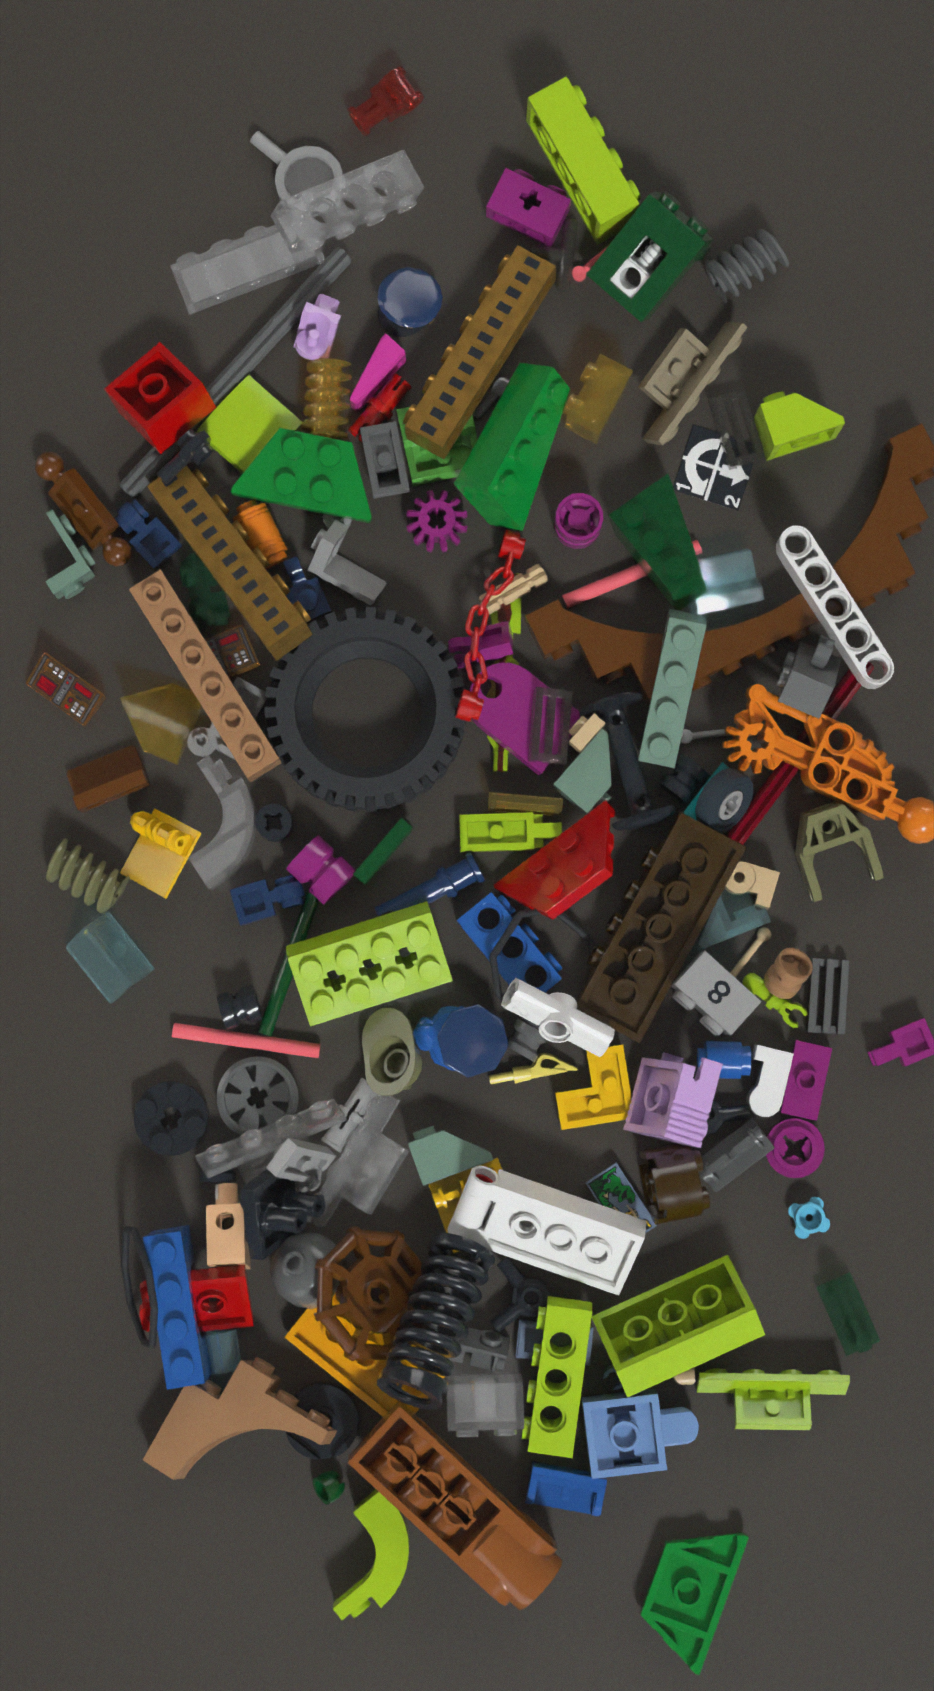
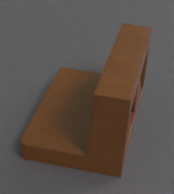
(107, 778)

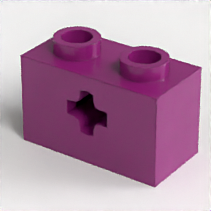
(541, 221)

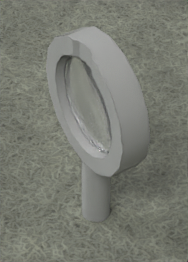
(299, 168)

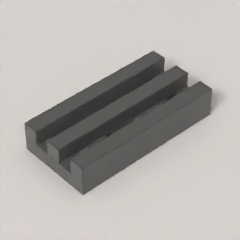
(828, 993)

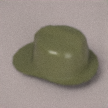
(390, 1052)

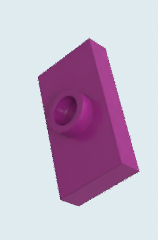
(806, 1080)

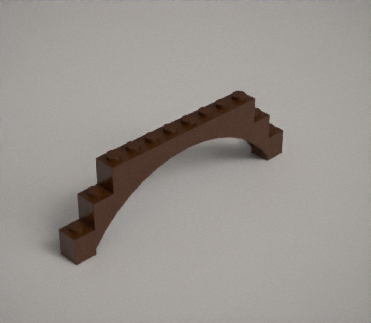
(866, 569)

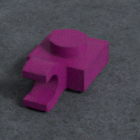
(493, 644)
(908, 1044)

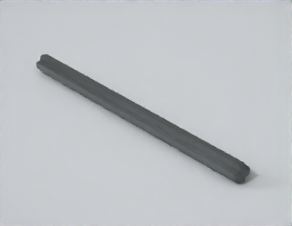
(246, 360)

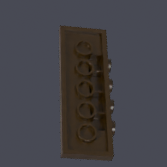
(657, 925)

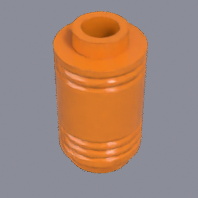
(262, 531)

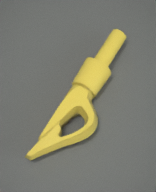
(526, 1073)

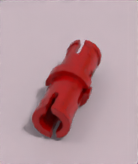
(380, 407)

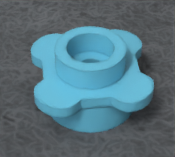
(818, 1222)

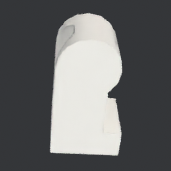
(768, 1093)

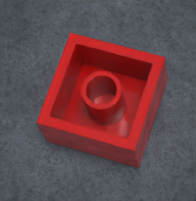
(160, 397)

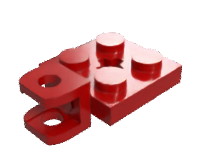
(226, 1284)

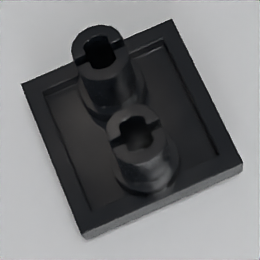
(275, 1212)

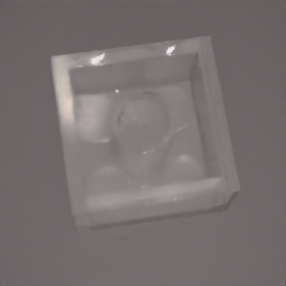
(485, 1404)

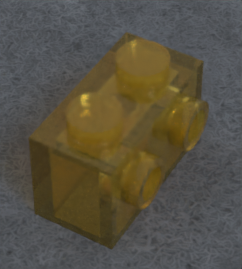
(598, 398)

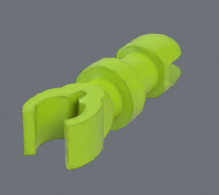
(756, 985)

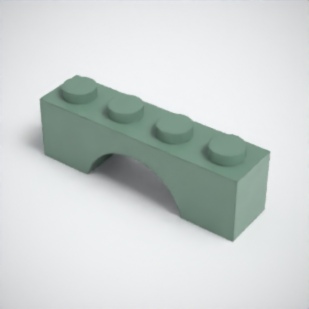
(672, 688)

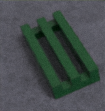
(383, 851)

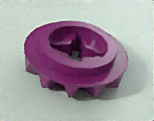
(812, 1149)

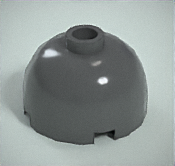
(294, 1268)

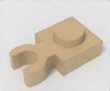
(584, 731)

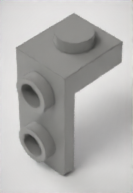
(340, 571)

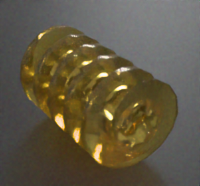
(325, 398)

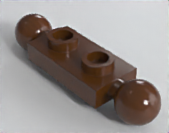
(83, 508)

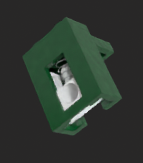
(671, 230)

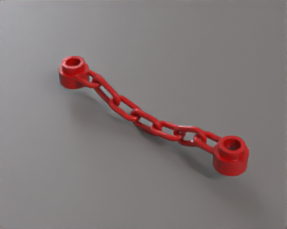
(470, 704)

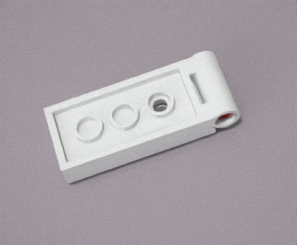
(548, 1228)

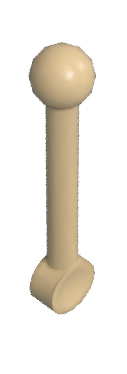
(763, 935)

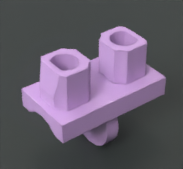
(317, 328)

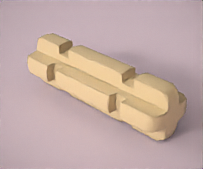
(517, 588)

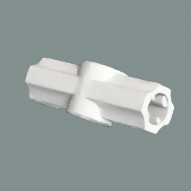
(557, 1017)

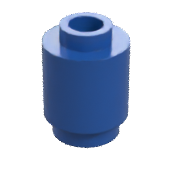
(732, 1056)

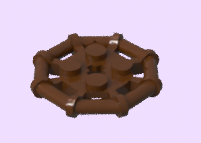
(355, 1289)

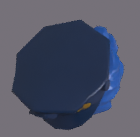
(463, 1039)

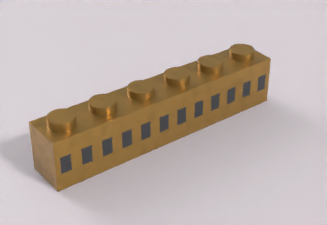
(479, 352)
(231, 561)

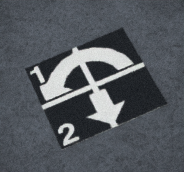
(706, 472)

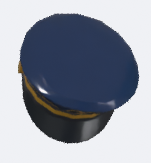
(408, 301)

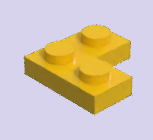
(606, 1099)

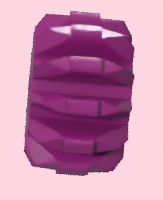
(423, 521)

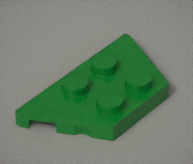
(307, 475)
(691, 1592)

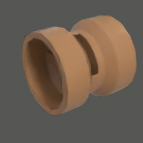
(788, 973)

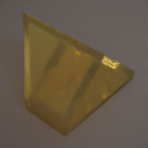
(163, 719)

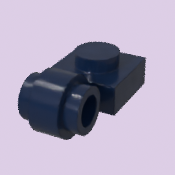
(153, 540)
(255, 900)

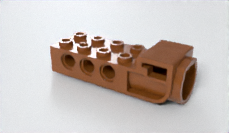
(457, 1508)

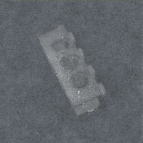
(391, 174)

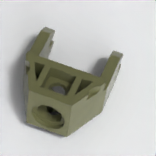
(842, 829)

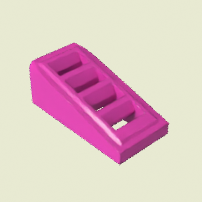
(385, 361)

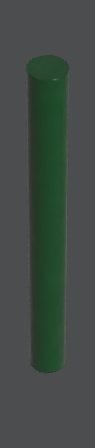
(285, 974)

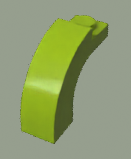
(391, 1542)

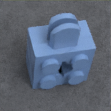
(632, 1432)

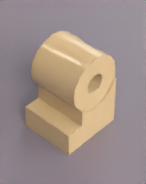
(755, 881)

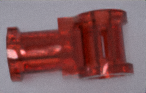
(388, 99)

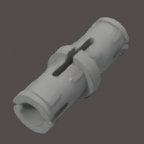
(337, 1135)

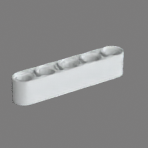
(834, 589)

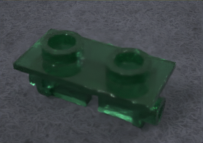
(205, 607)
(848, 1314)

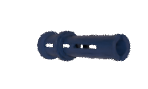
(446, 882)

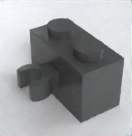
(809, 677)

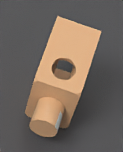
(229, 1245)

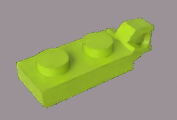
(505, 832)

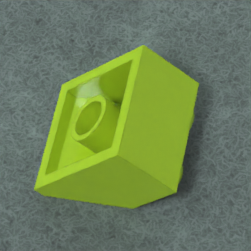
(794, 424)

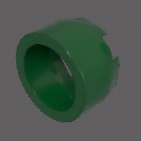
(328, 1487)

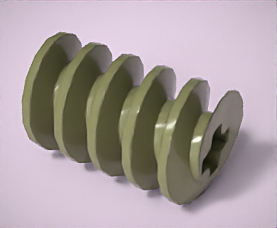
(85, 877)

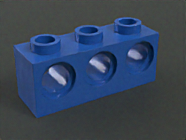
(487, 939)

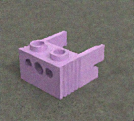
(670, 1102)

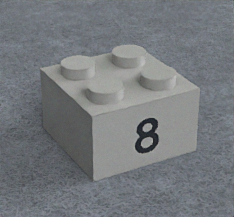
(714, 995)

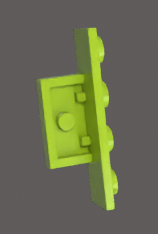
(772, 1399)

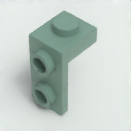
(70, 580)

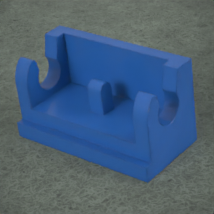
(565, 1488)

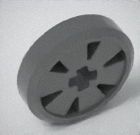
(236, 1089)

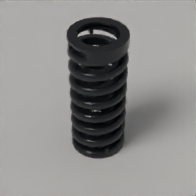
(450, 1306)

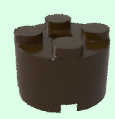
(673, 1183)

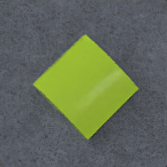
(246, 423)

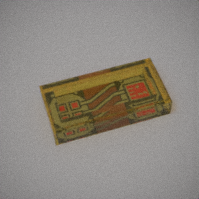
(525, 803)

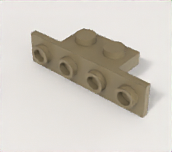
(683, 374)

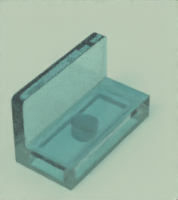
(729, 582)
(109, 957)

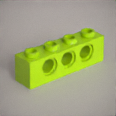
(558, 1435)

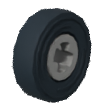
(724, 800)

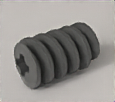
(744, 263)

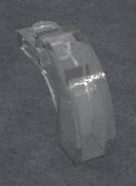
(237, 832)

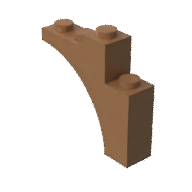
(248, 1403)

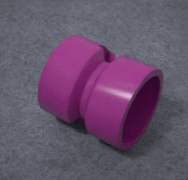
(578, 520)
(321, 869)

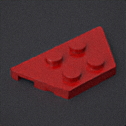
(565, 866)

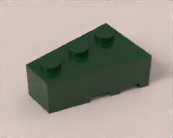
(659, 541)

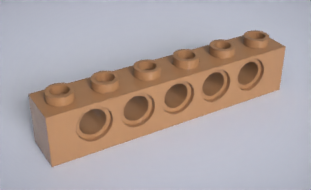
(205, 676)

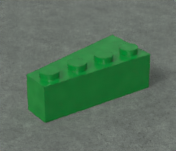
(514, 447)

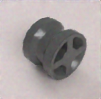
(525, 1040)

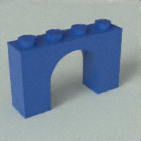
(181, 1345)

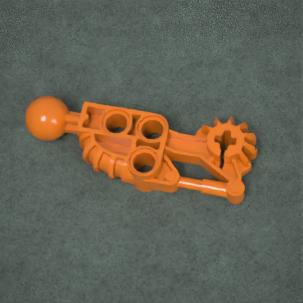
(854, 760)

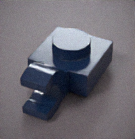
(308, 592)

